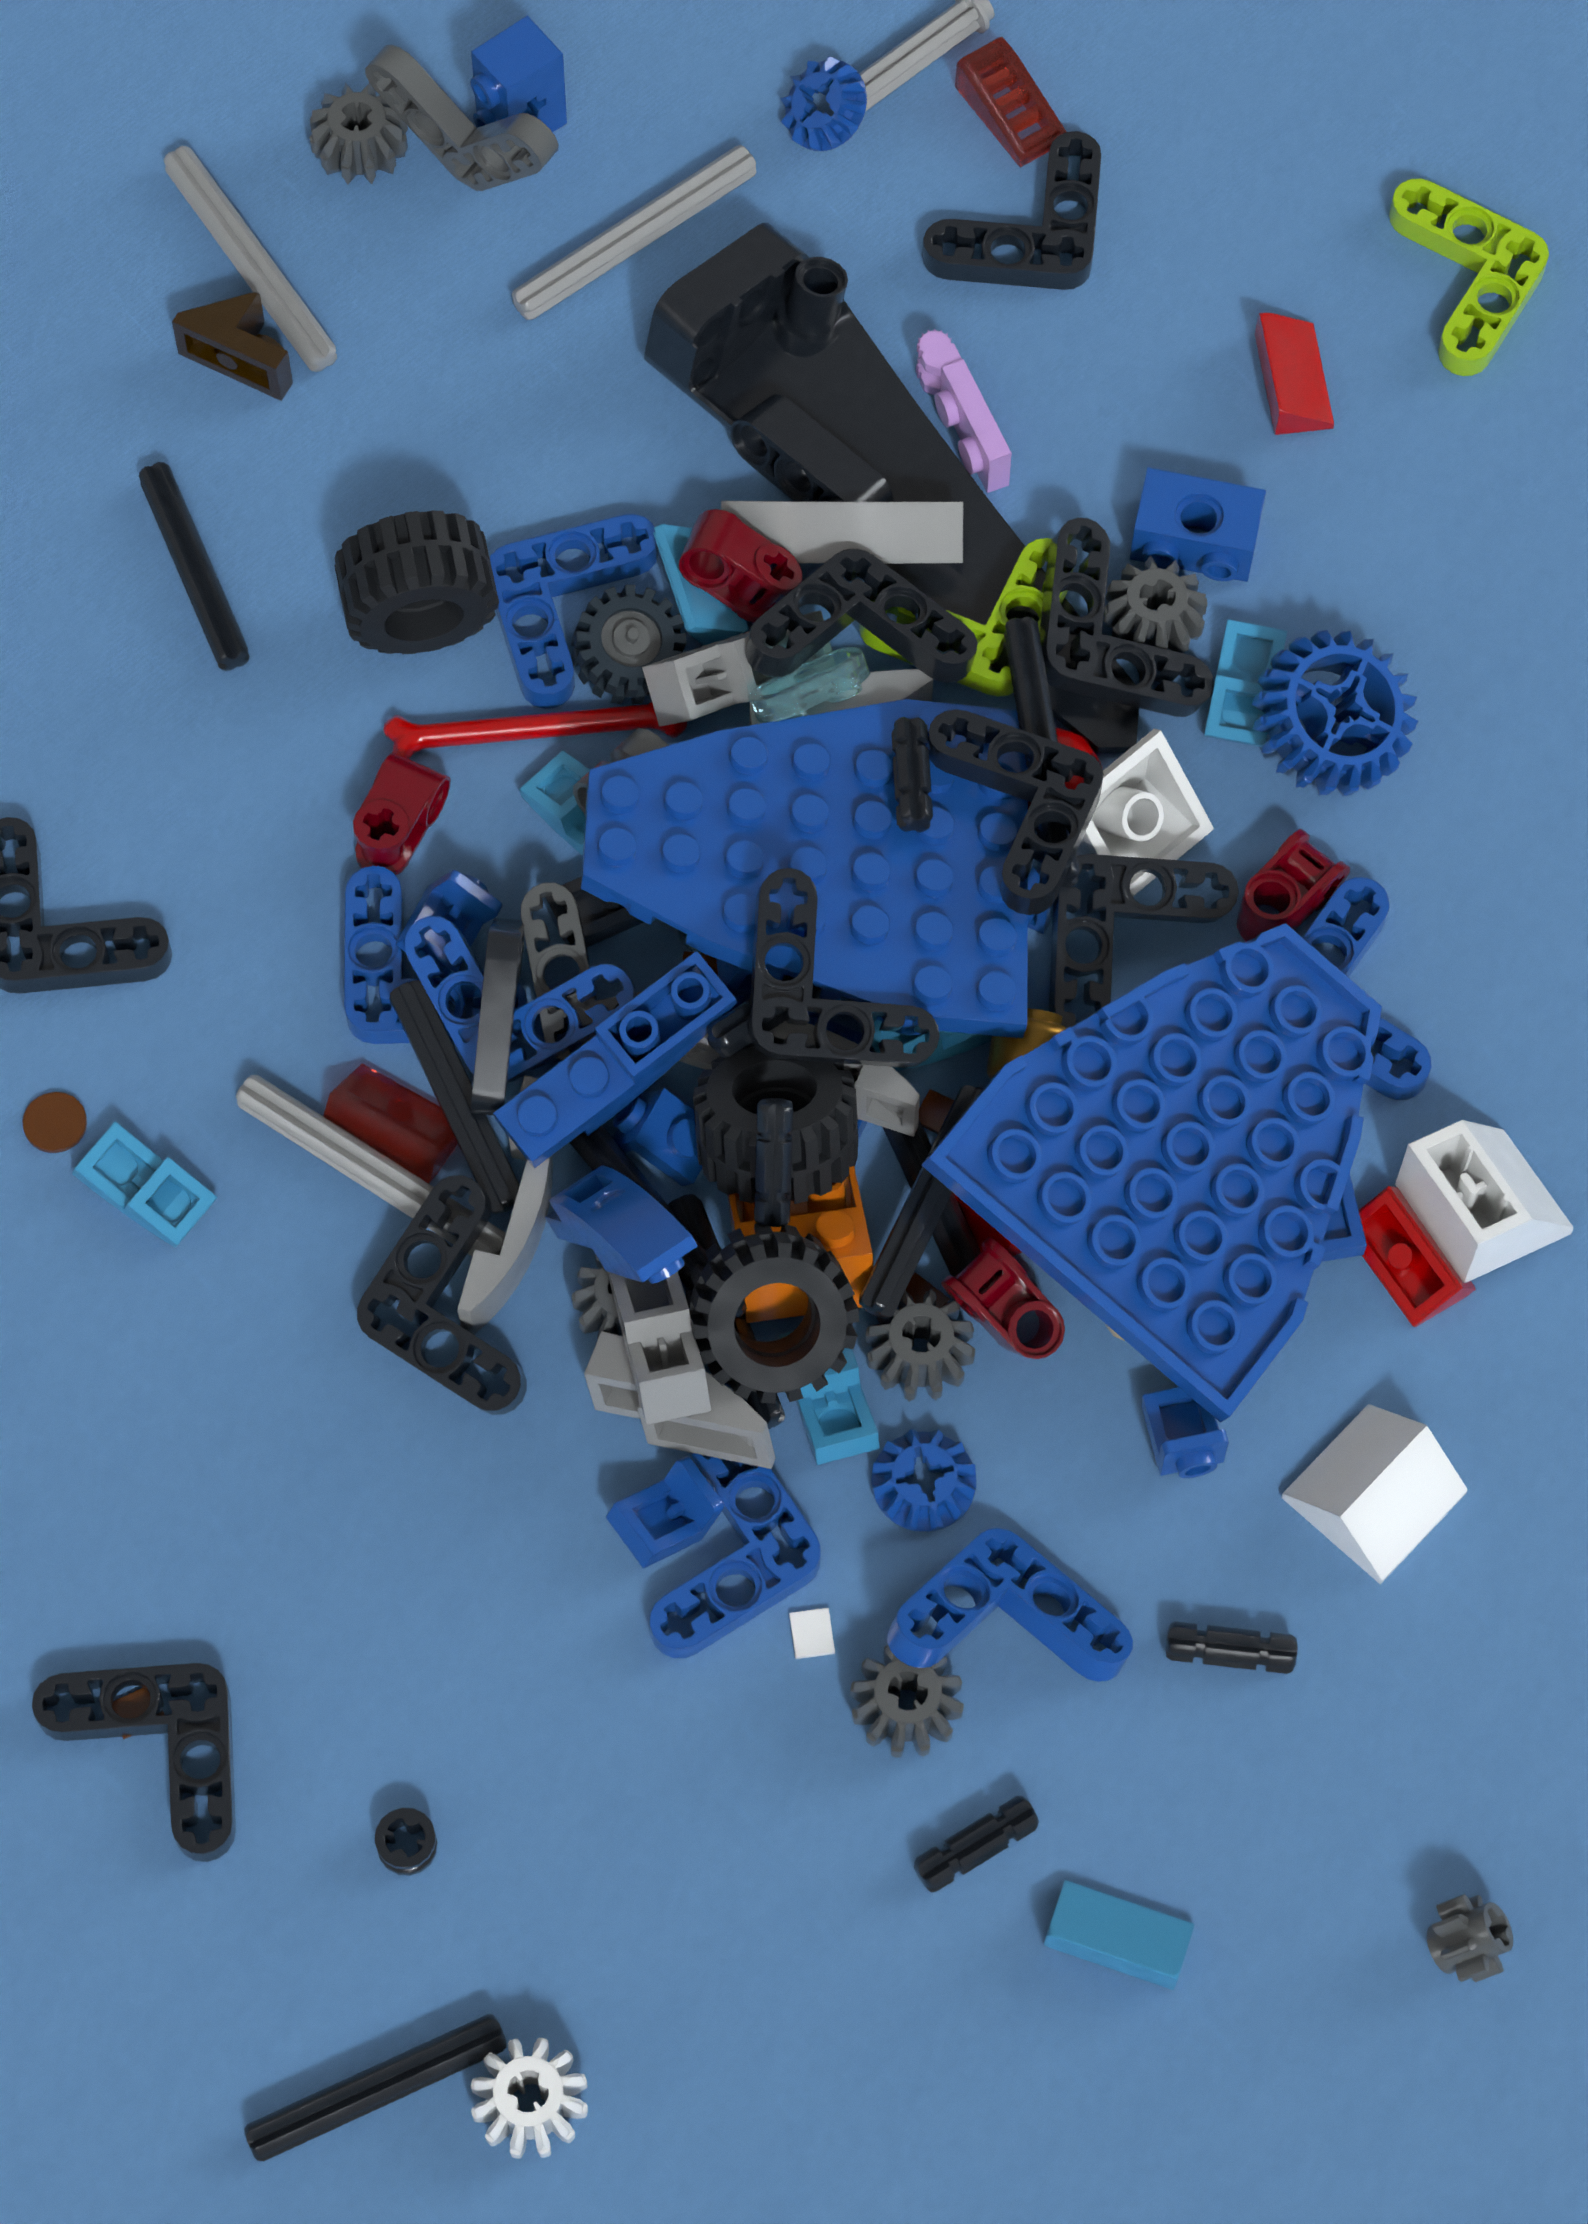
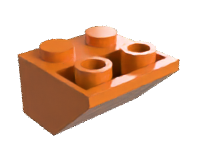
(834, 1220)

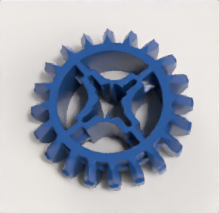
(1376, 726)

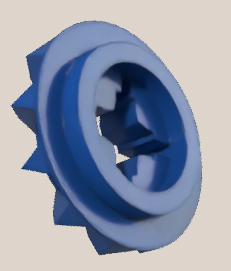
(844, 93)
(907, 1503)

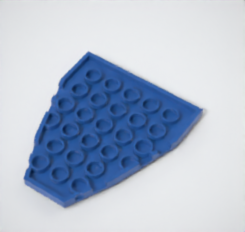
(897, 911)
(1182, 1155)

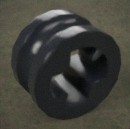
(397, 1860)

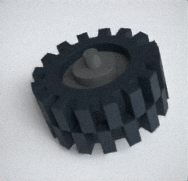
(621, 637)

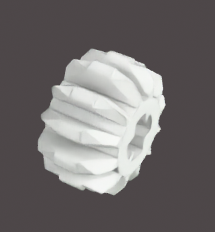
(504, 2107)

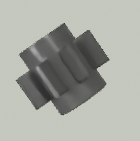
(1469, 1938)

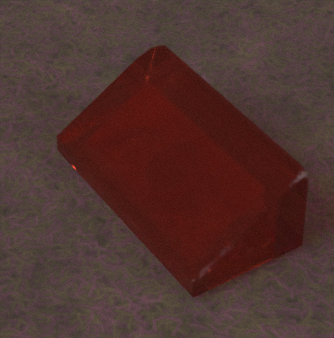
(392, 1121)

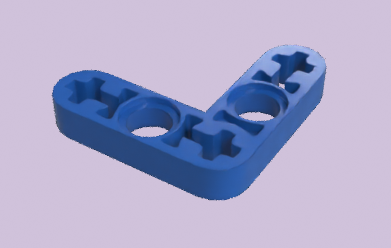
(536, 593)
(360, 932)
(465, 1031)
(1396, 1043)
(754, 1561)
(999, 1588)

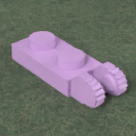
(963, 406)

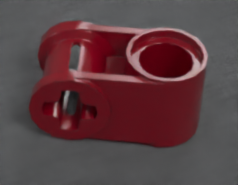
(735, 564)
(398, 812)
(1293, 882)
(998, 1293)

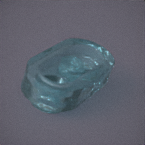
(828, 677)

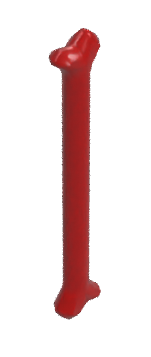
(413, 737)

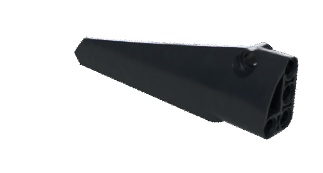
(826, 418)

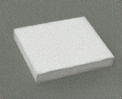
(812, 1633)

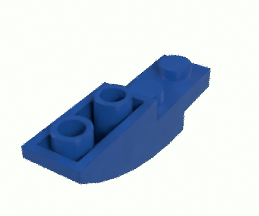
(619, 1062)
(621, 1225)

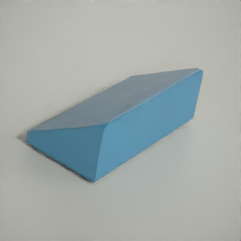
(702, 614)
(1119, 1935)

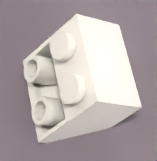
(1478, 1198)

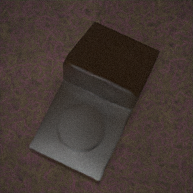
(229, 342)

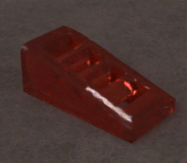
(991, 71)

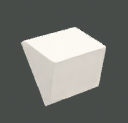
(1146, 808)
(1378, 1489)

